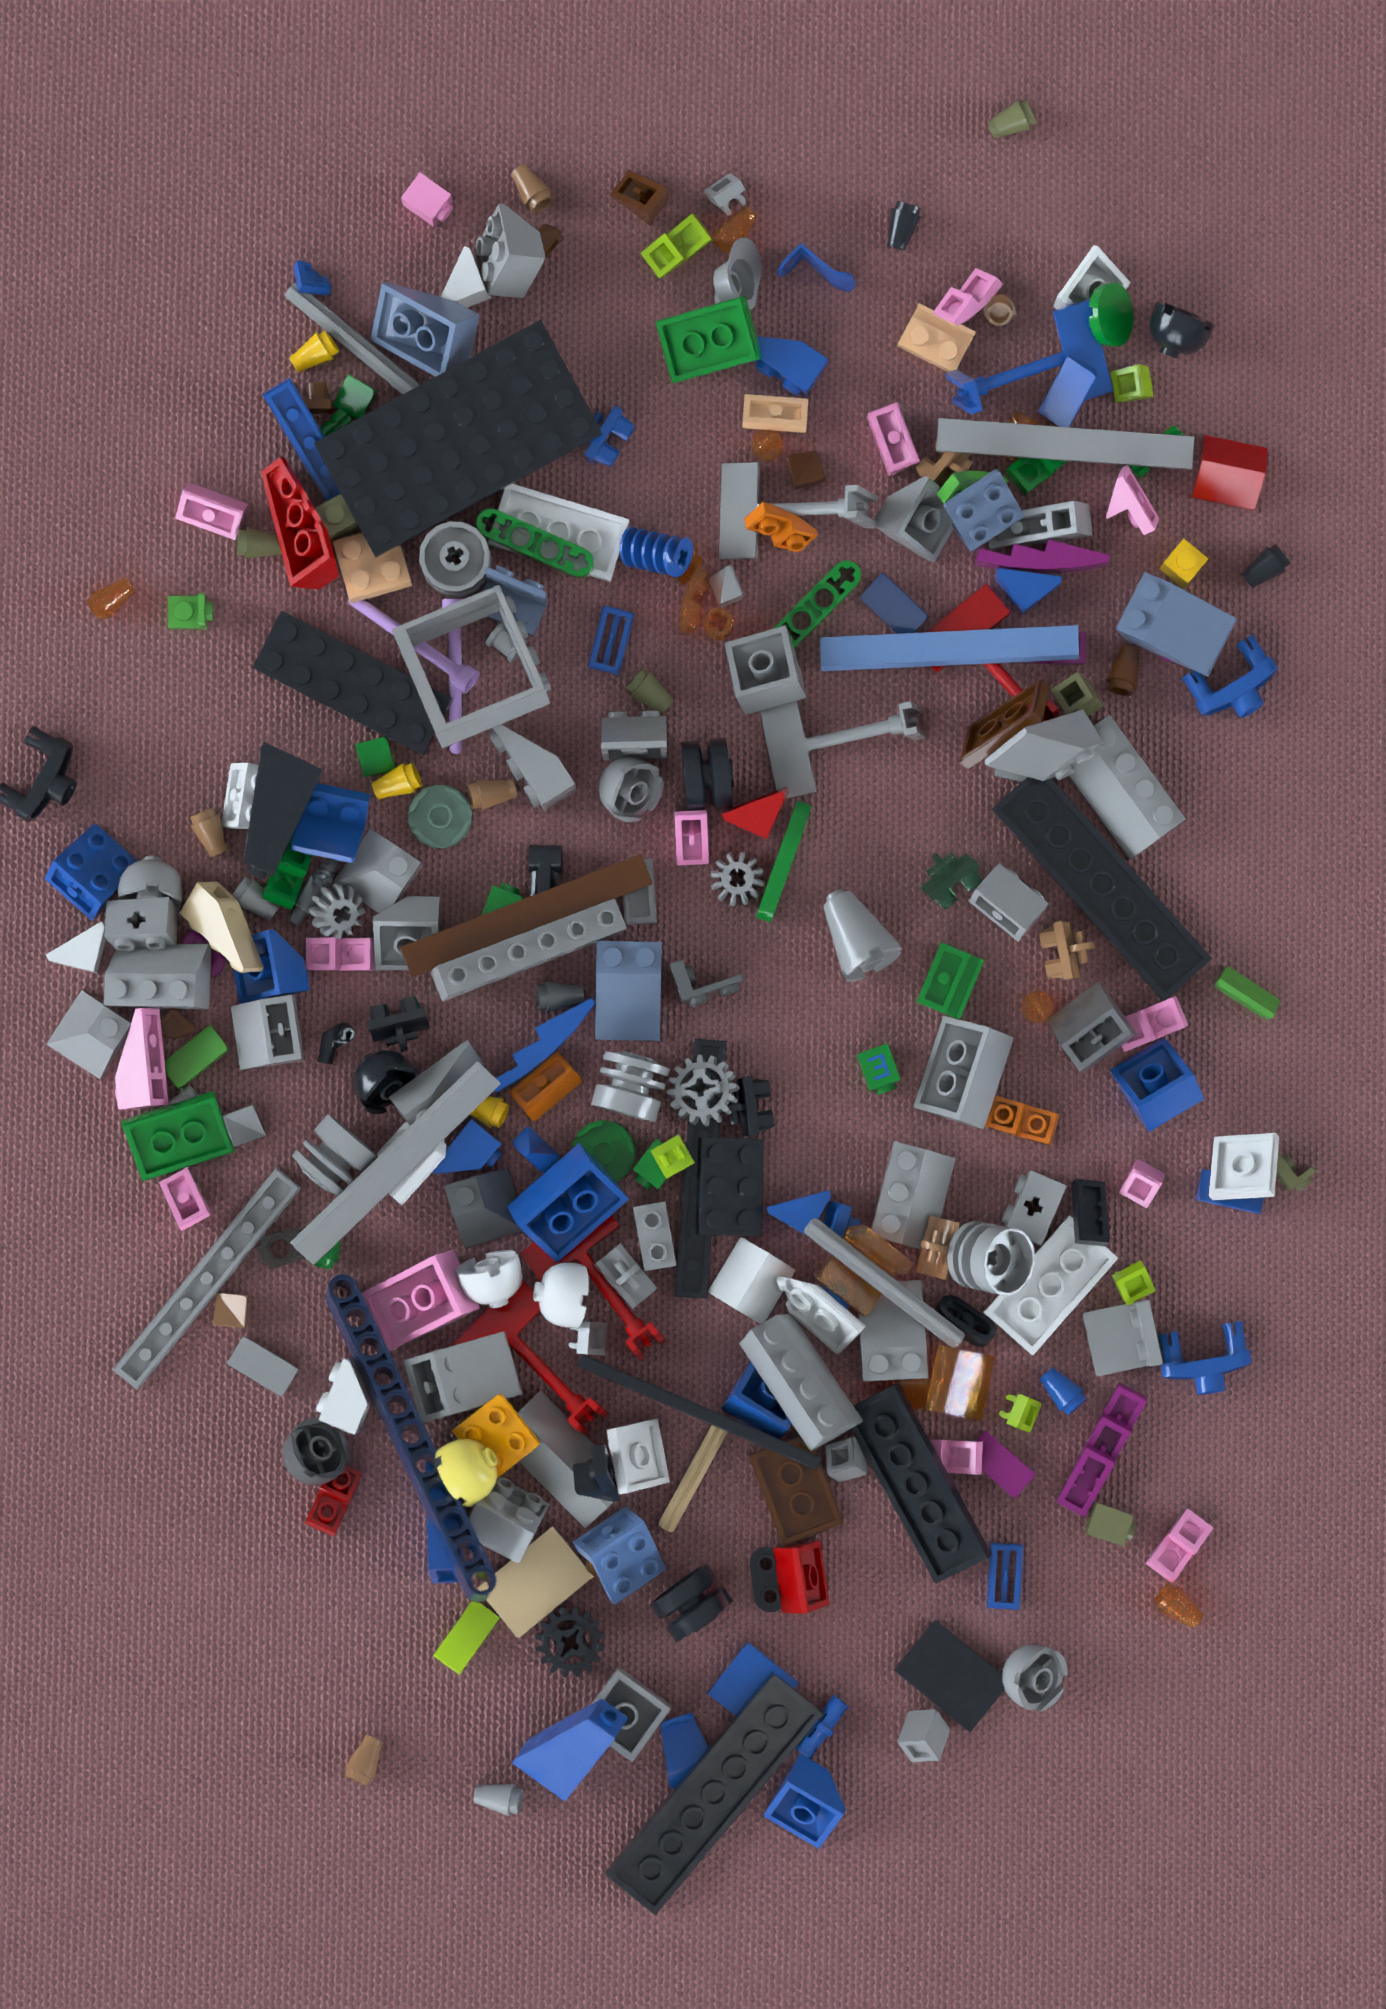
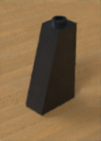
(279, 802)

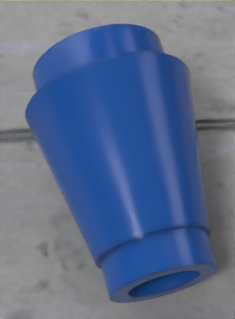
(1063, 1391)

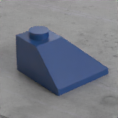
(282, 972)
(806, 1802)

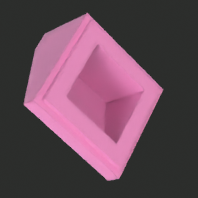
(1142, 1183)

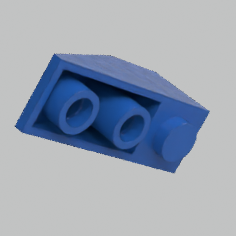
(792, 363)

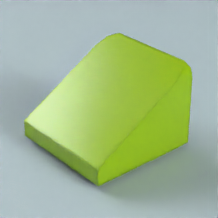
(1131, 383)

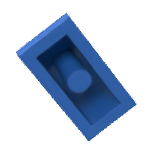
(470, 1151)

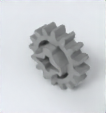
(704, 1104)

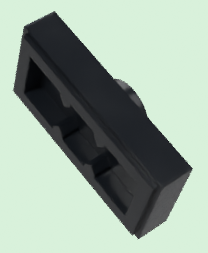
(1090, 1212)

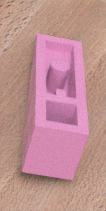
(142, 1065)

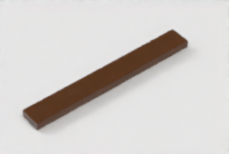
(526, 914)

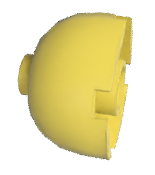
(468, 1470)

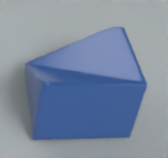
(535, 1149)

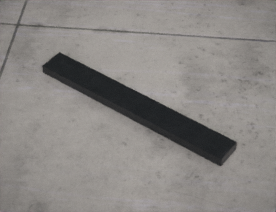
(695, 1249)
(699, 1412)

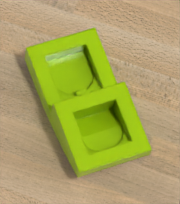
(677, 246)
(466, 1636)

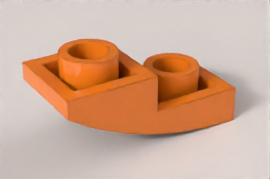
(784, 527)
(1022, 1120)

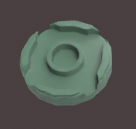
(440, 816)

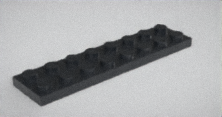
(1102, 885)
(713, 1793)

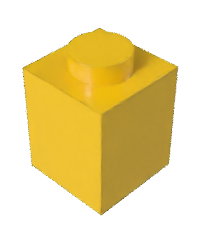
(1183, 563)

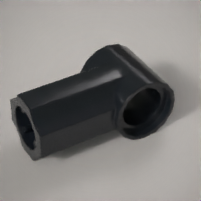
(544, 866)

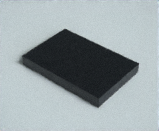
(951, 1675)

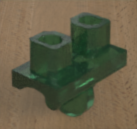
(946, 874)

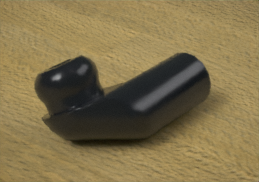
(332, 1039)

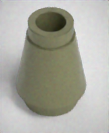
(1012, 120)
(257, 543)
(649, 691)

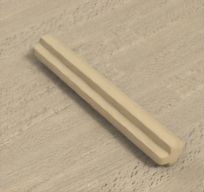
(692, 1478)

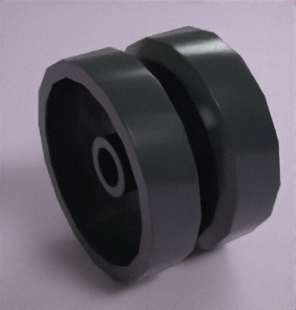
(709, 774)
(694, 1606)

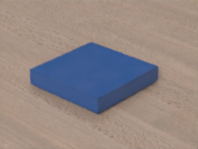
(744, 1677)

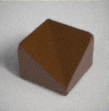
(550, 238)
(805, 469)

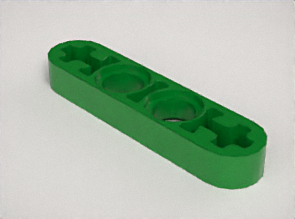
(533, 547)
(816, 612)
(783, 861)

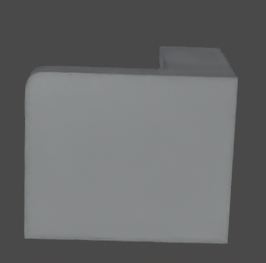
(923, 1735)

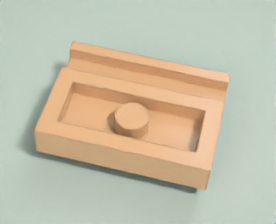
(936, 339)

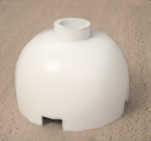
(491, 1279)
(562, 1294)

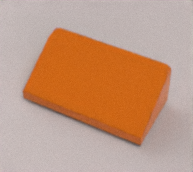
(545, 1086)

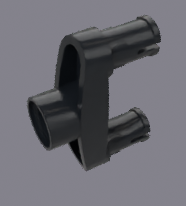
(51, 781)

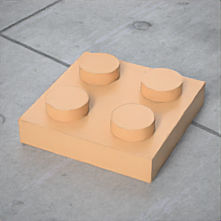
(367, 575)

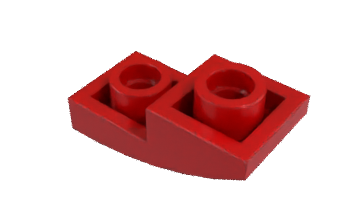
(333, 1501)

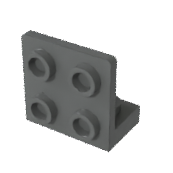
(685, 980)

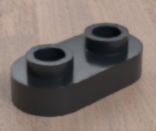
(976, 1326)
(764, 1579)

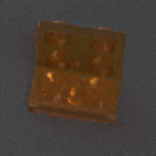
(847, 1283)

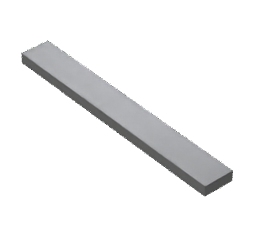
(1065, 443)
(395, 1163)
(207, 1278)

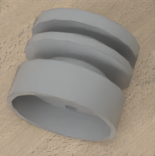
(630, 1086)
(334, 1156)
(991, 1258)

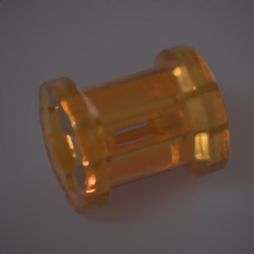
(714, 632)

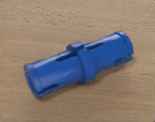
(823, 1727)

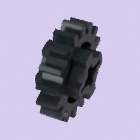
(583, 1650)

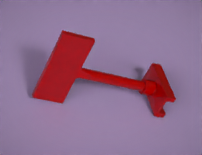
(984, 612)
(540, 1262)
(513, 1319)

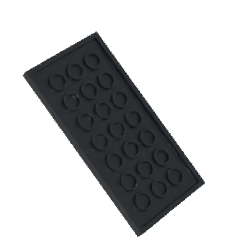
(458, 438)

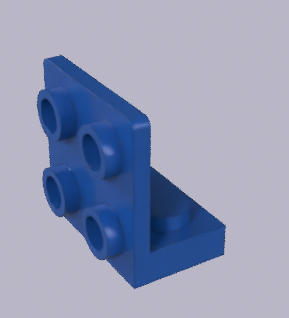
(333, 823)
(89, 870)

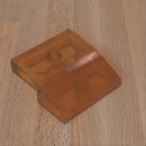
(959, 1383)

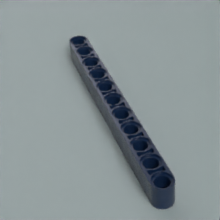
(409, 1421)

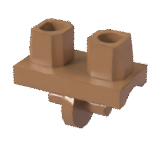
(943, 469)
(1067, 964)
(935, 1247)

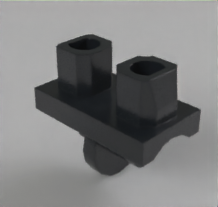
(398, 1027)
(751, 1119)

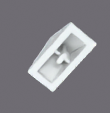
(465, 282)
(82, 951)

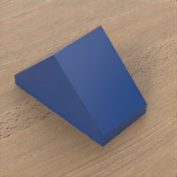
(1026, 588)
(800, 1211)

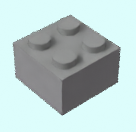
(640, 1705)

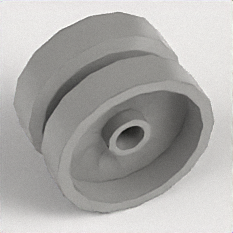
(449, 541)

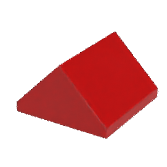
(1230, 473)
(759, 813)
(801, 1577)

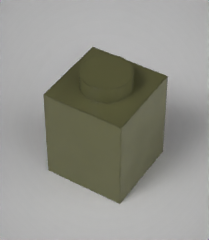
(337, 518)
(1077, 694)
(1110, 1524)

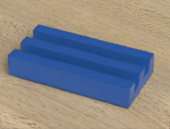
(604, 667)
(1003, 1604)

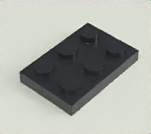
(729, 1186)

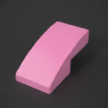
(964, 303)
(340, 954)
(1155, 1022)
(959, 1455)
(1179, 1545)

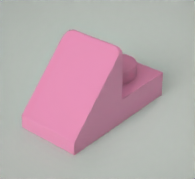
(1130, 496)
(185, 1199)

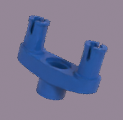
(1241, 693)
(1205, 1372)

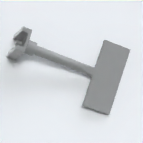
(741, 497)
(790, 748)

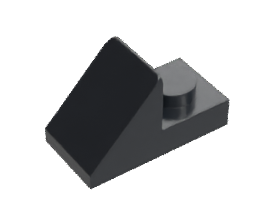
(596, 1476)

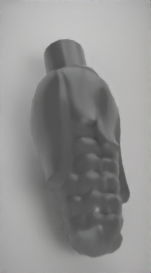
(319, 879)

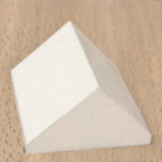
(1092, 272)
(750, 1281)

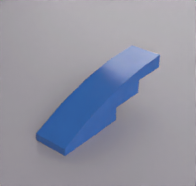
(553, 1036)

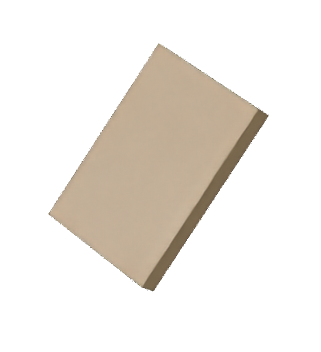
(538, 1583)

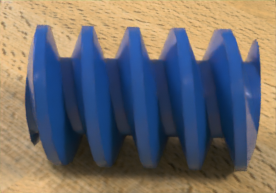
(655, 551)

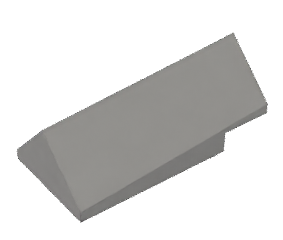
(554, 1458)

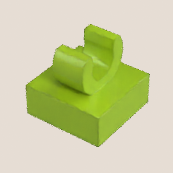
(672, 1156)
(1133, 1283)
(1023, 1412)

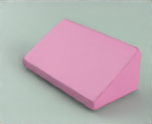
(893, 438)
(211, 510)

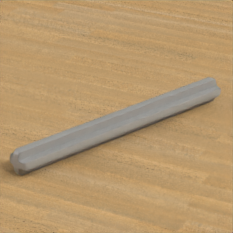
(351, 340)
(884, 1283)

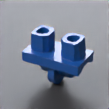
(616, 425)

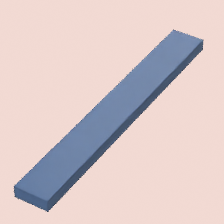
(949, 648)

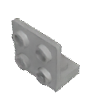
(1122, 1338)

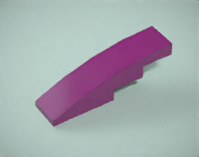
(1054, 559)
(1101, 1449)

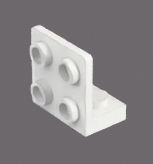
(239, 795)

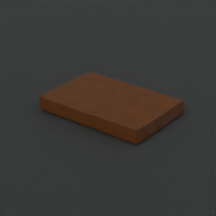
(1003, 723)
(795, 1494)

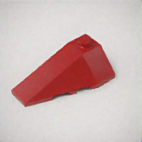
(299, 529)

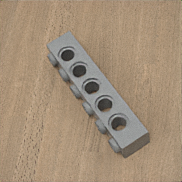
(528, 950)

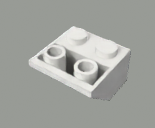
(347, 1400)

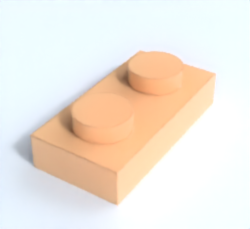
(775, 413)

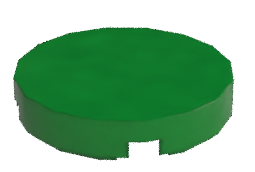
(1111, 315)
(609, 1145)

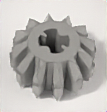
(726, 879)
(339, 898)

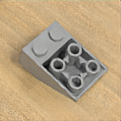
(541, 770)
(462, 1377)

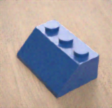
(567, 1203)

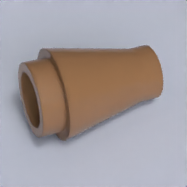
(533, 190)
(489, 793)
(209, 830)
(364, 1761)

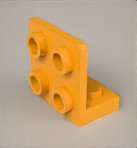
(501, 1430)

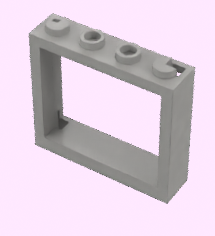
(452, 618)

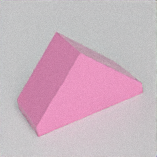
(691, 837)

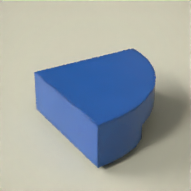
(309, 280)

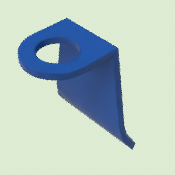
(840, 280)
(682, 1746)

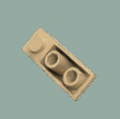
(221, 921)

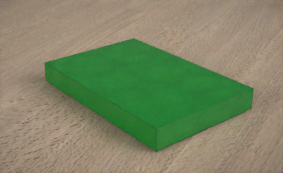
(708, 339)
(177, 1136)

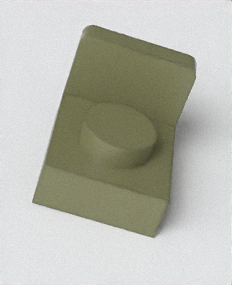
(1288, 1178)

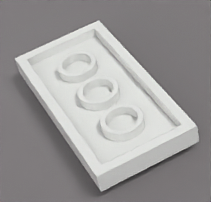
(576, 523)
(1058, 1283)

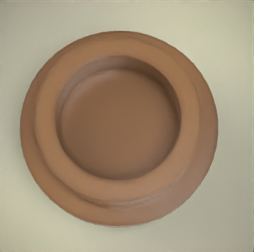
(999, 310)

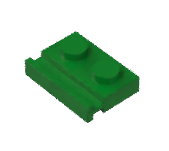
(950, 981)

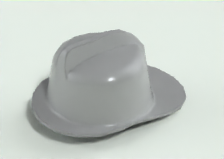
(740, 274)

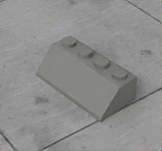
(1125, 792)
(799, 1380)

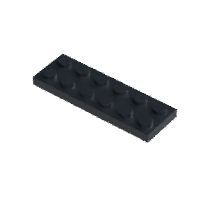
(348, 682)
(918, 1484)

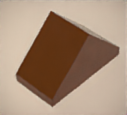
(641, 196)

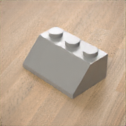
(160, 978)
(963, 1072)
(911, 1193)

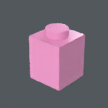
(427, 200)

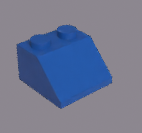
(1157, 1084)
(755, 1404)

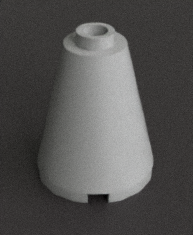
(858, 936)

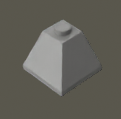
(916, 519)
(379, 872)
(402, 924)
(90, 1034)

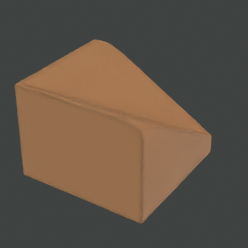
(231, 1310)

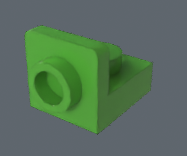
(189, 612)

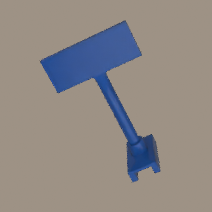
(1076, 342)

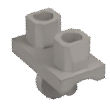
(625, 1276)

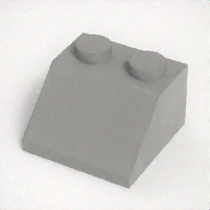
(765, 670)

